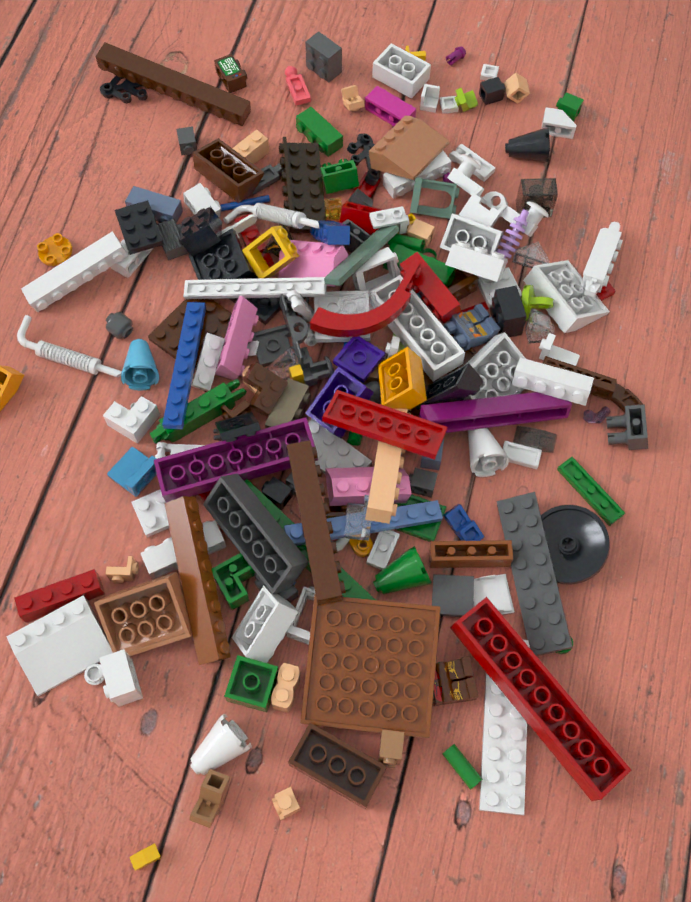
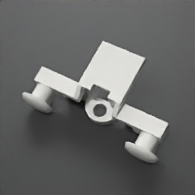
(475, 211)

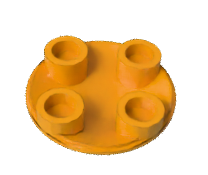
(54, 250)

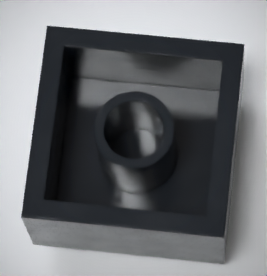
(200, 231)
(508, 311)

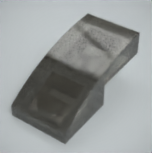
(535, 438)

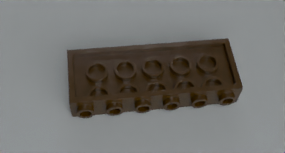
(302, 181)

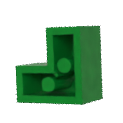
(229, 579)

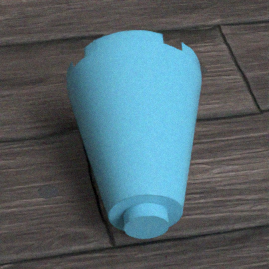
(139, 367)

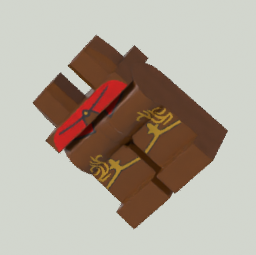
(447, 690)

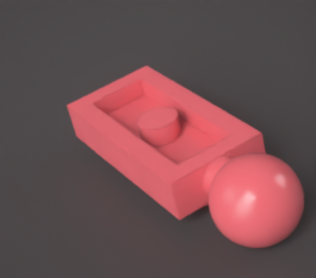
(297, 86)

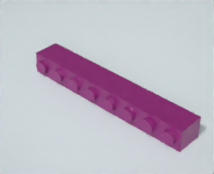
(496, 411)

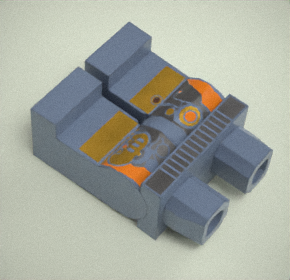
(472, 327)

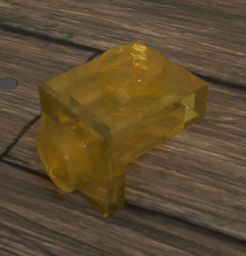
(333, 208)

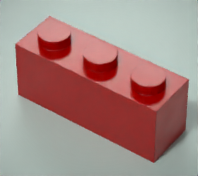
(358, 215)

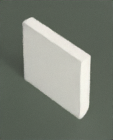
(253, 346)

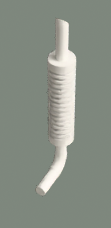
(274, 214)
(63, 355)

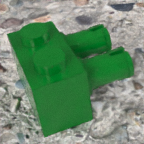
(339, 176)

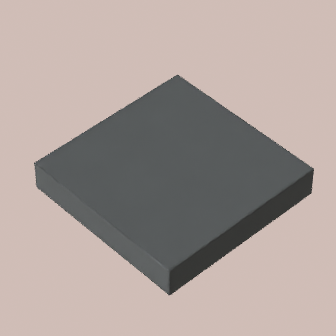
(453, 594)

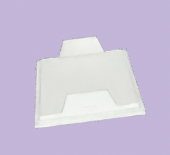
(496, 590)

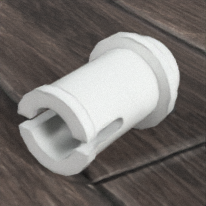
(310, 340)

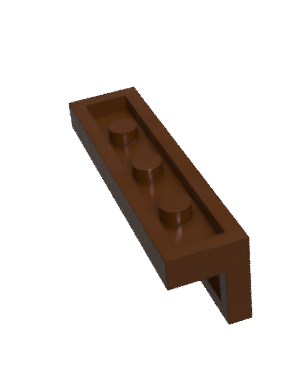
(602, 385)

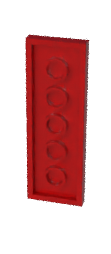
(385, 424)

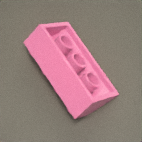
(314, 260)
(237, 339)
(353, 483)

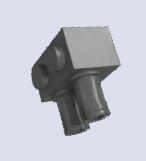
(635, 422)

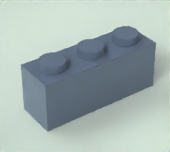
(162, 206)

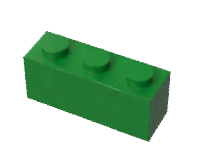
(319, 131)

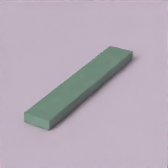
(361, 255)

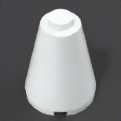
(485, 453)
(220, 746)

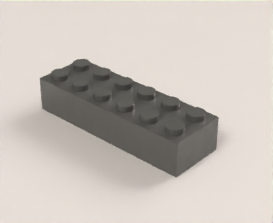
(255, 533)

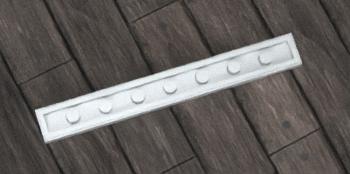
(254, 288)

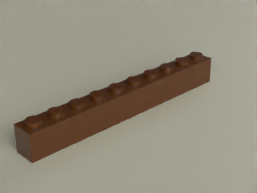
(173, 84)

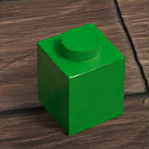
(570, 105)

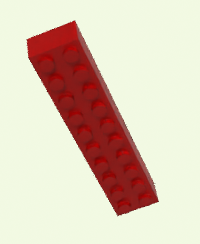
(541, 700)

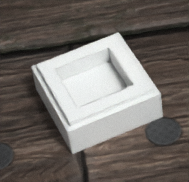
(489, 72)
(448, 104)

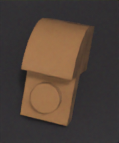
(211, 798)

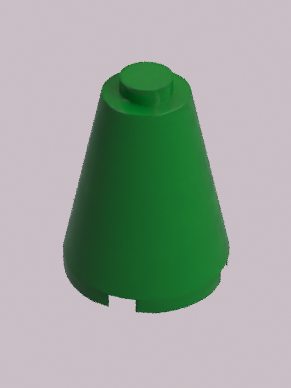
(402, 574)

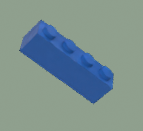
(332, 233)

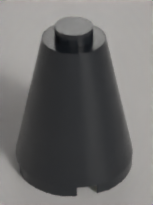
(530, 146)

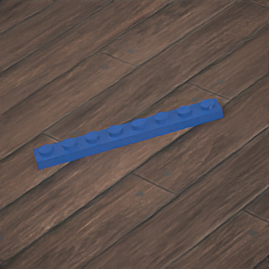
(184, 366)

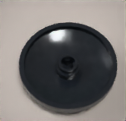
(576, 543)

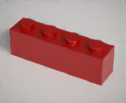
(432, 290)
(54, 596)

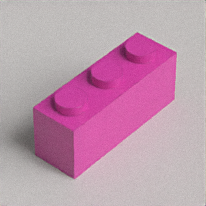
(388, 106)

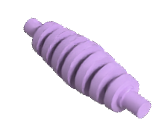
(513, 234)

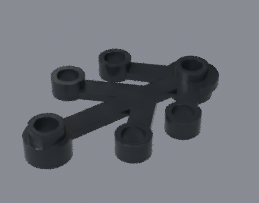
(112, 89)
(366, 143)

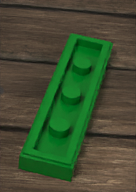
(591, 491)

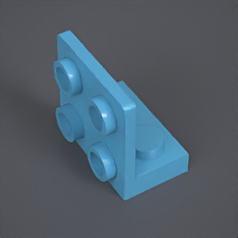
(133, 471)

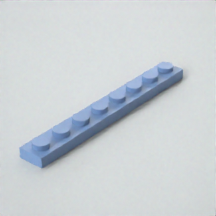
(405, 517)

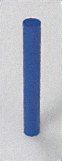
(252, 201)

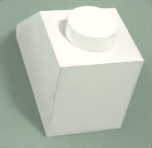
(558, 123)

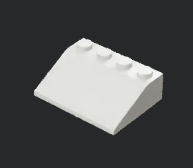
(570, 305)
(496, 366)
(60, 645)

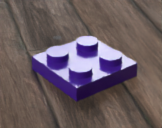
(359, 358)

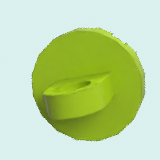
(531, 302)

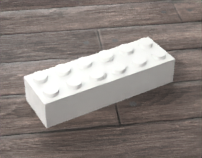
(422, 333)

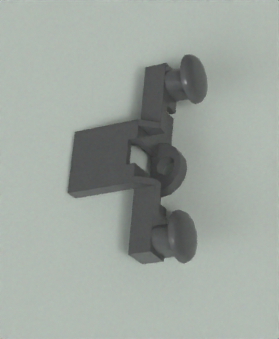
(275, 342)

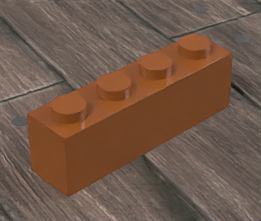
(470, 554)

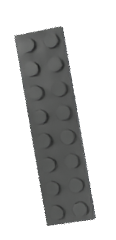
(534, 575)

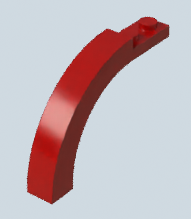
(371, 321)

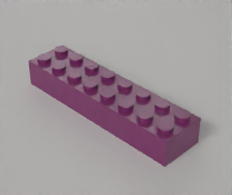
(250, 457)

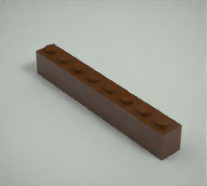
(314, 523)

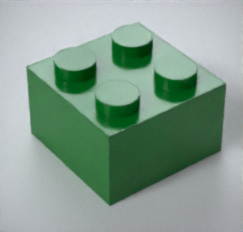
(251, 683)

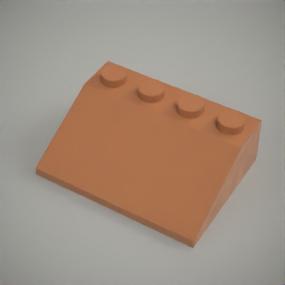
(407, 148)
(145, 615)

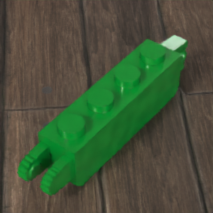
(201, 411)

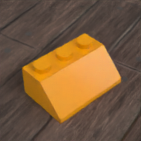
(402, 380)

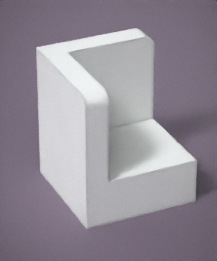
(429, 98)

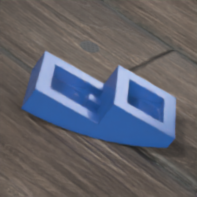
(462, 525)

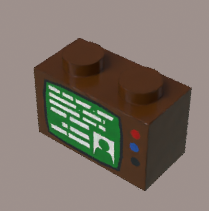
(231, 73)

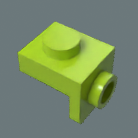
(466, 100)

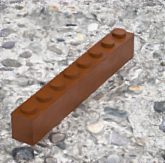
(197, 580)

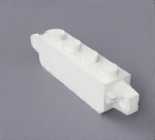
(601, 259)

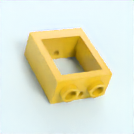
(257, 261)

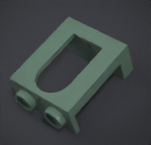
(421, 183)

